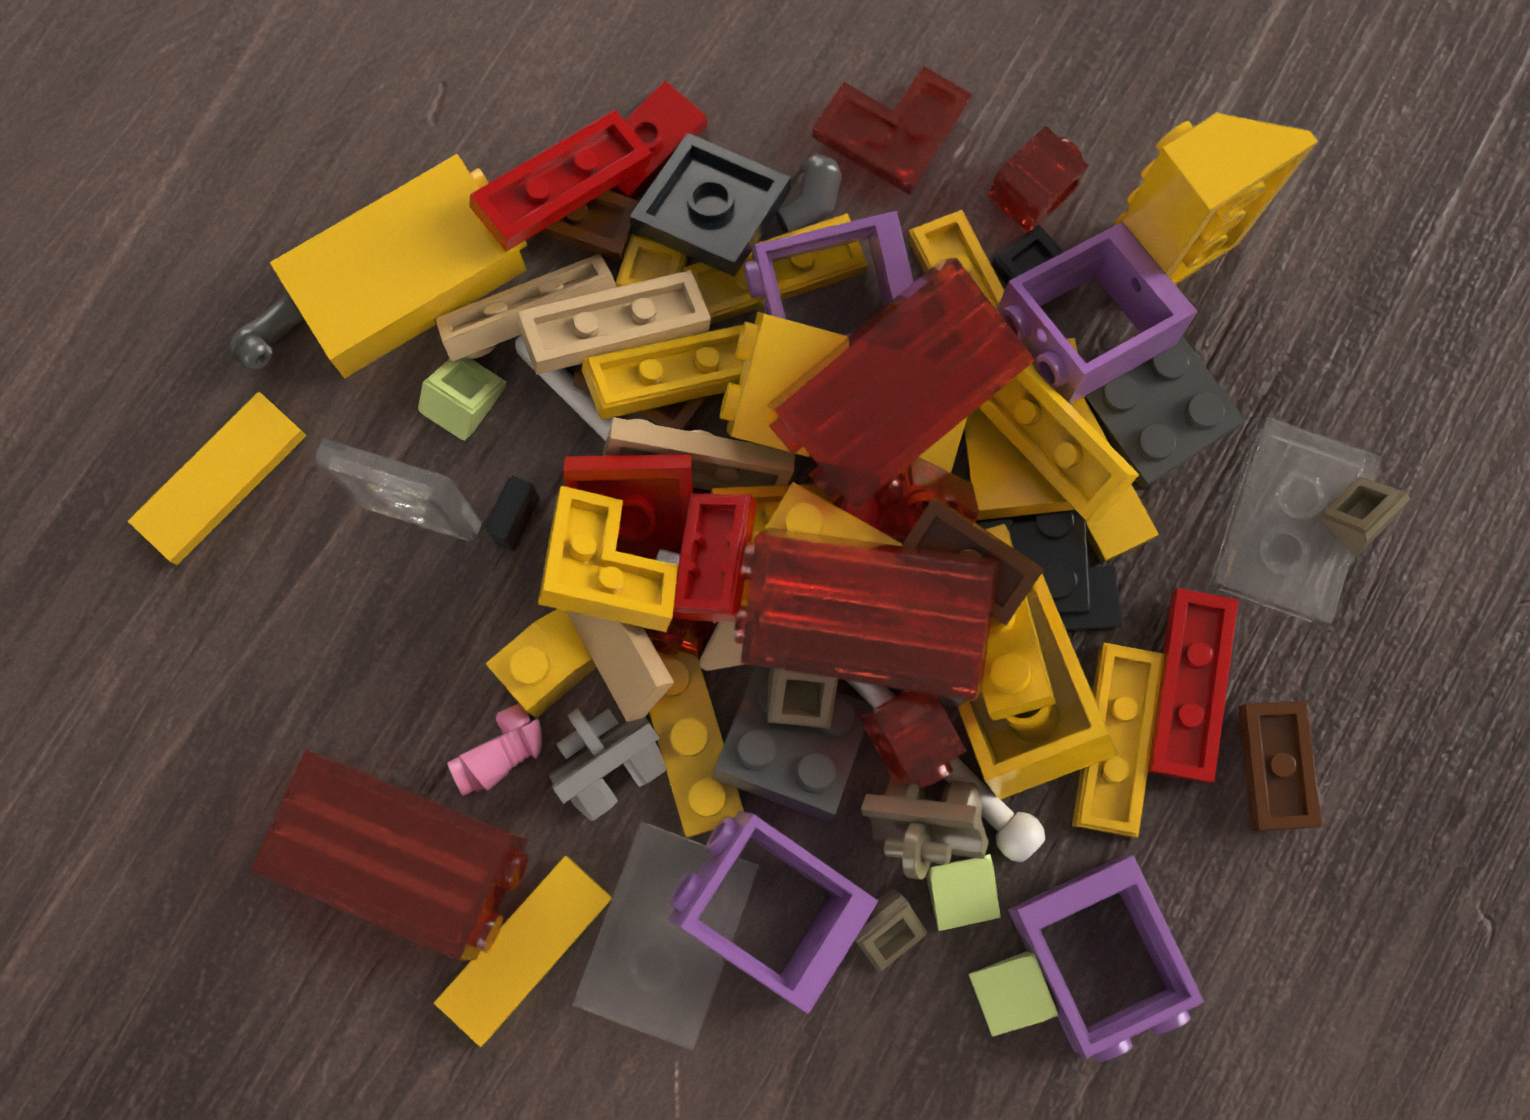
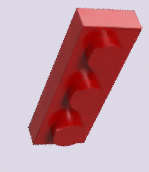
(559, 180)
(1193, 685)

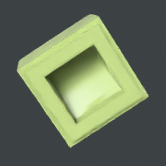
(460, 396)
(963, 892)
(1013, 994)

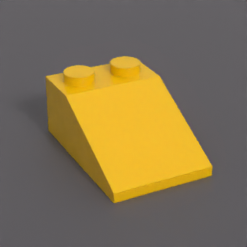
(1048, 740)

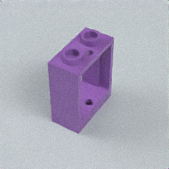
(885, 245)
(1117, 264)
(825, 940)
(1160, 1011)

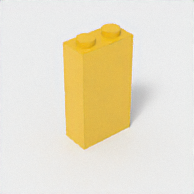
(396, 267)
(774, 358)

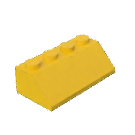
(1210, 188)

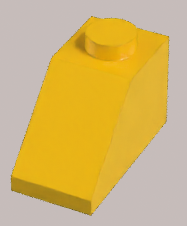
(543, 662)

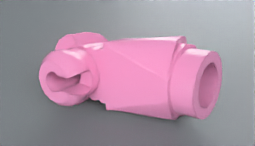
(492, 760)

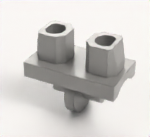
(583, 774)

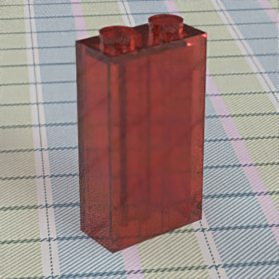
(898, 383)
(867, 612)
(392, 857)

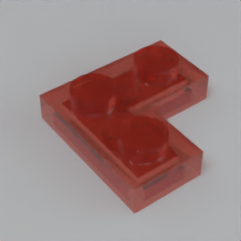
(898, 141)

